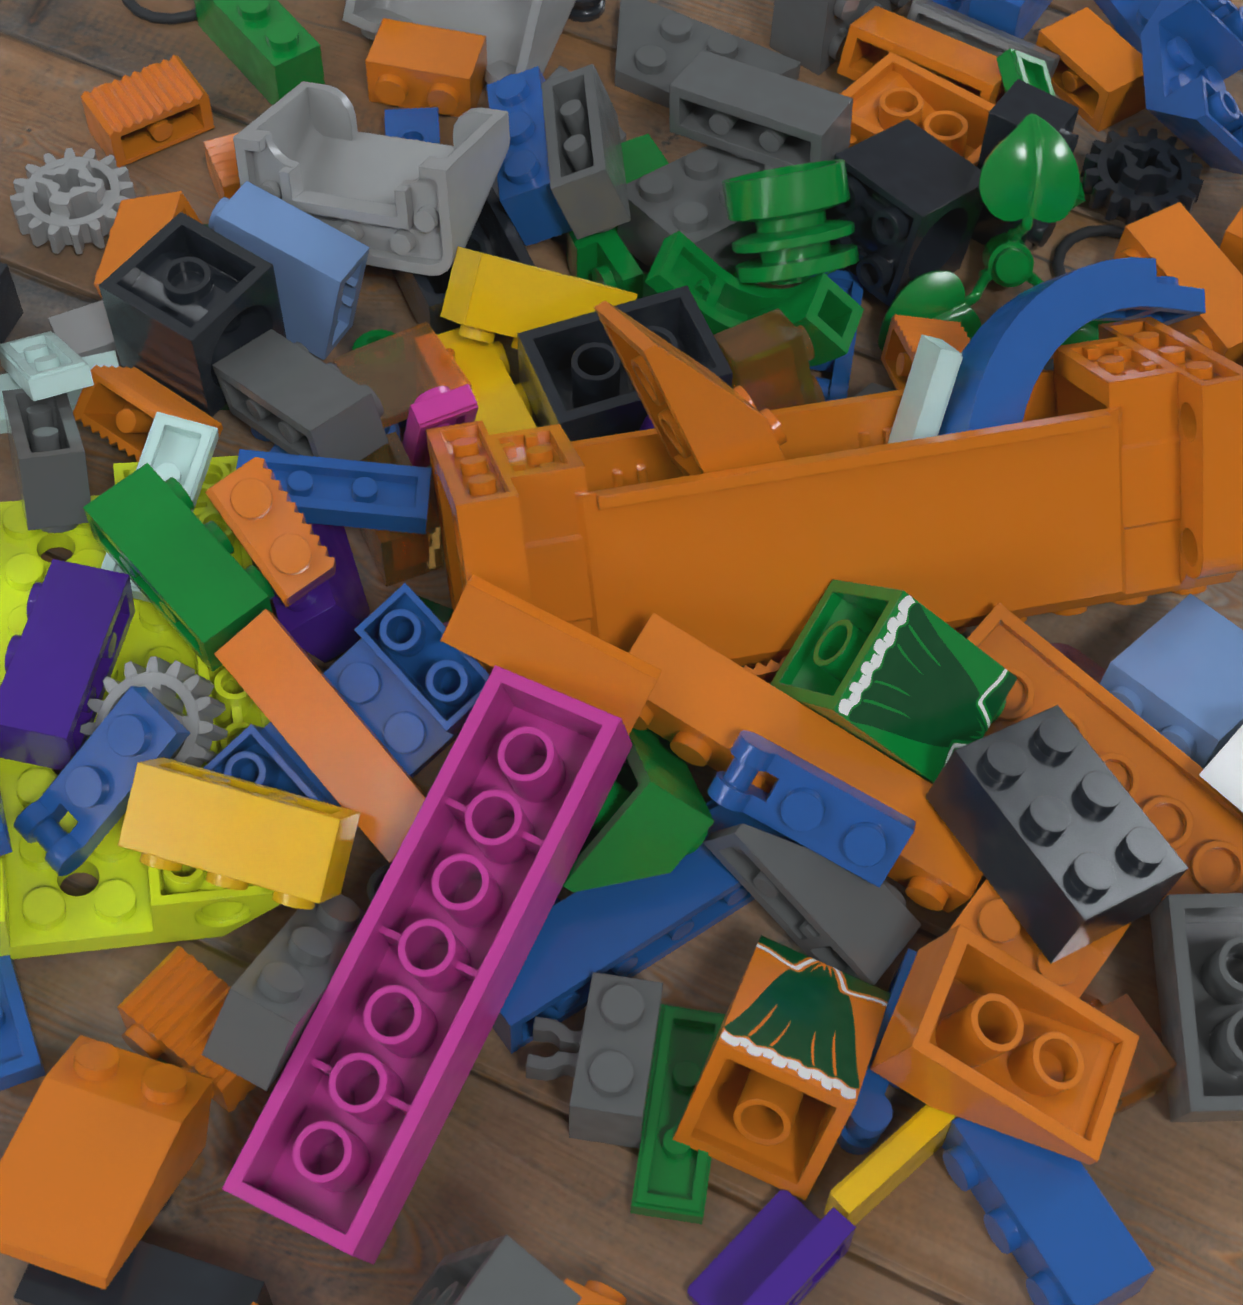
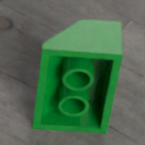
(646, 820)

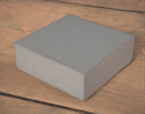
(85, 329)

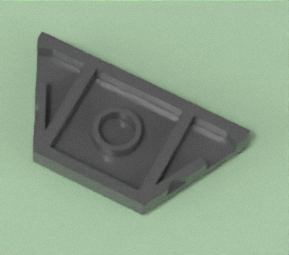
(660, 43)

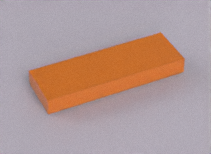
(549, 651)

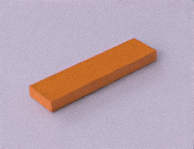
(324, 730)

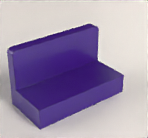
(775, 1257)

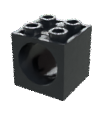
(909, 208)
(189, 305)

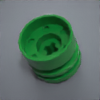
(791, 221)

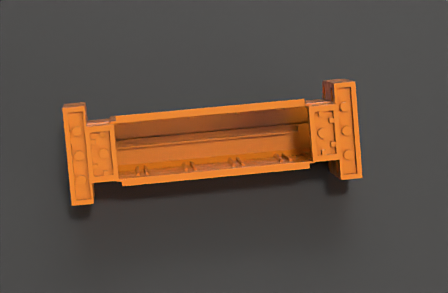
(1098, 497)

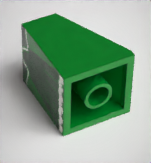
(894, 676)

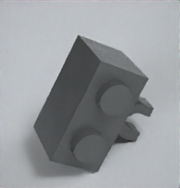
(606, 1058)

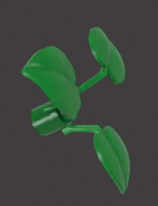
(1024, 179)

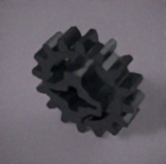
(1140, 175)

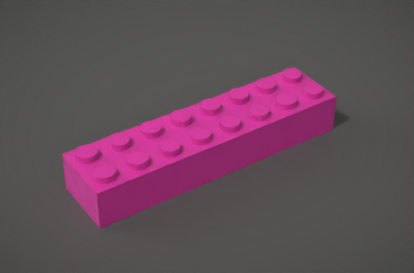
(431, 965)

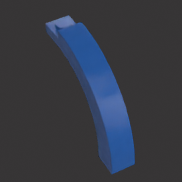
(1025, 332)

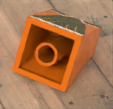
(784, 1068)

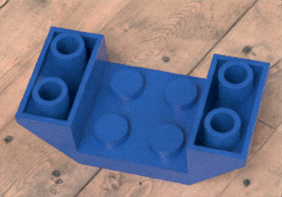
(1185, 59)
(399, 683)

